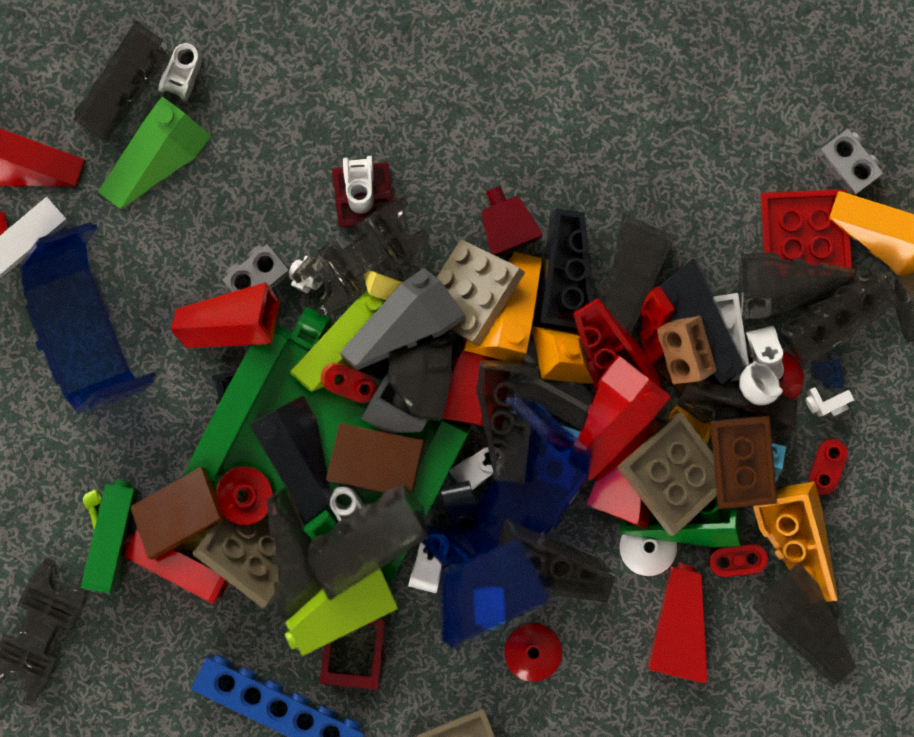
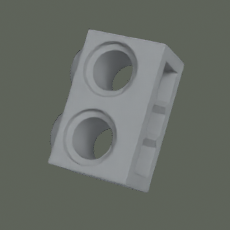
(843, 167)
(250, 269)

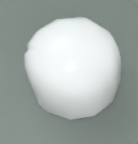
(759, 384)

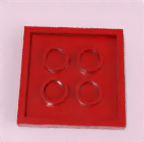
(800, 227)

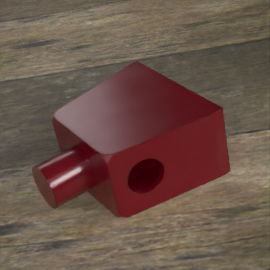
(507, 223)

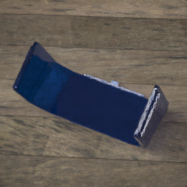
(74, 322)
(553, 478)
(489, 592)

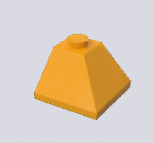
(561, 355)

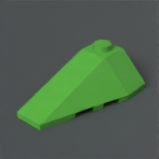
(156, 151)

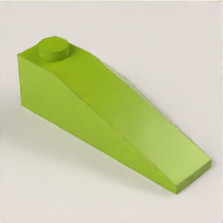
(328, 348)

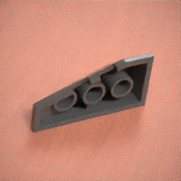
(411, 312)
(390, 413)

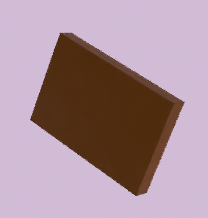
(374, 459)
(743, 462)
(177, 513)

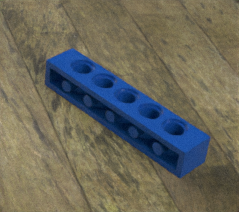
(209, 685)

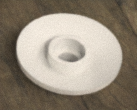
(646, 563)

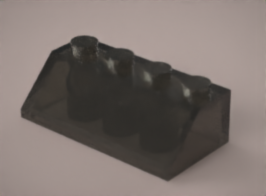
(367, 540)

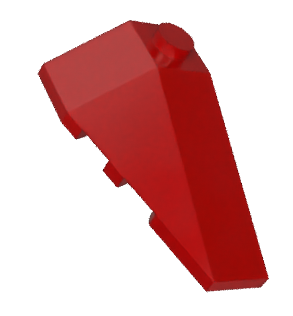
(35, 164)
(605, 339)
(619, 412)

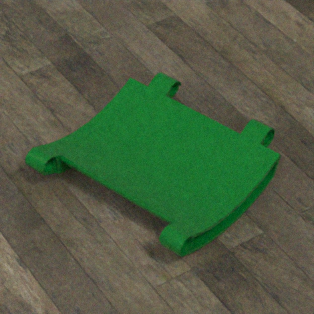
(266, 384)

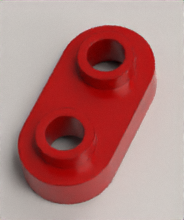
(350, 382)
(825, 465)
(737, 560)

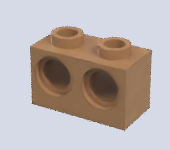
(686, 350)

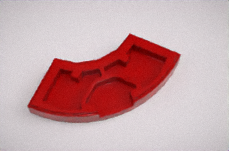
(656, 313)

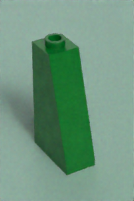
(112, 528)

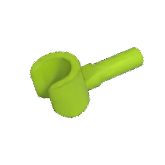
(91, 500)

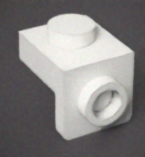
(835, 404)

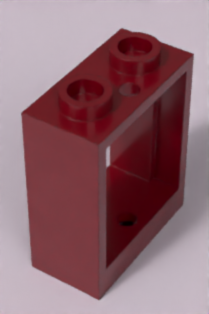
(354, 679)

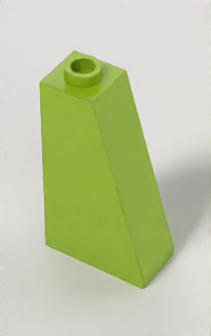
(327, 620)

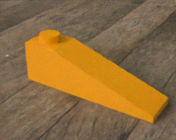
(879, 228)
(512, 328)
(799, 533)

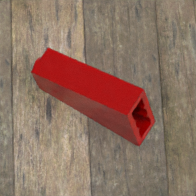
(228, 319)
(612, 491)
(179, 569)
(679, 632)

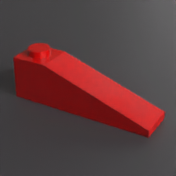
(462, 399)

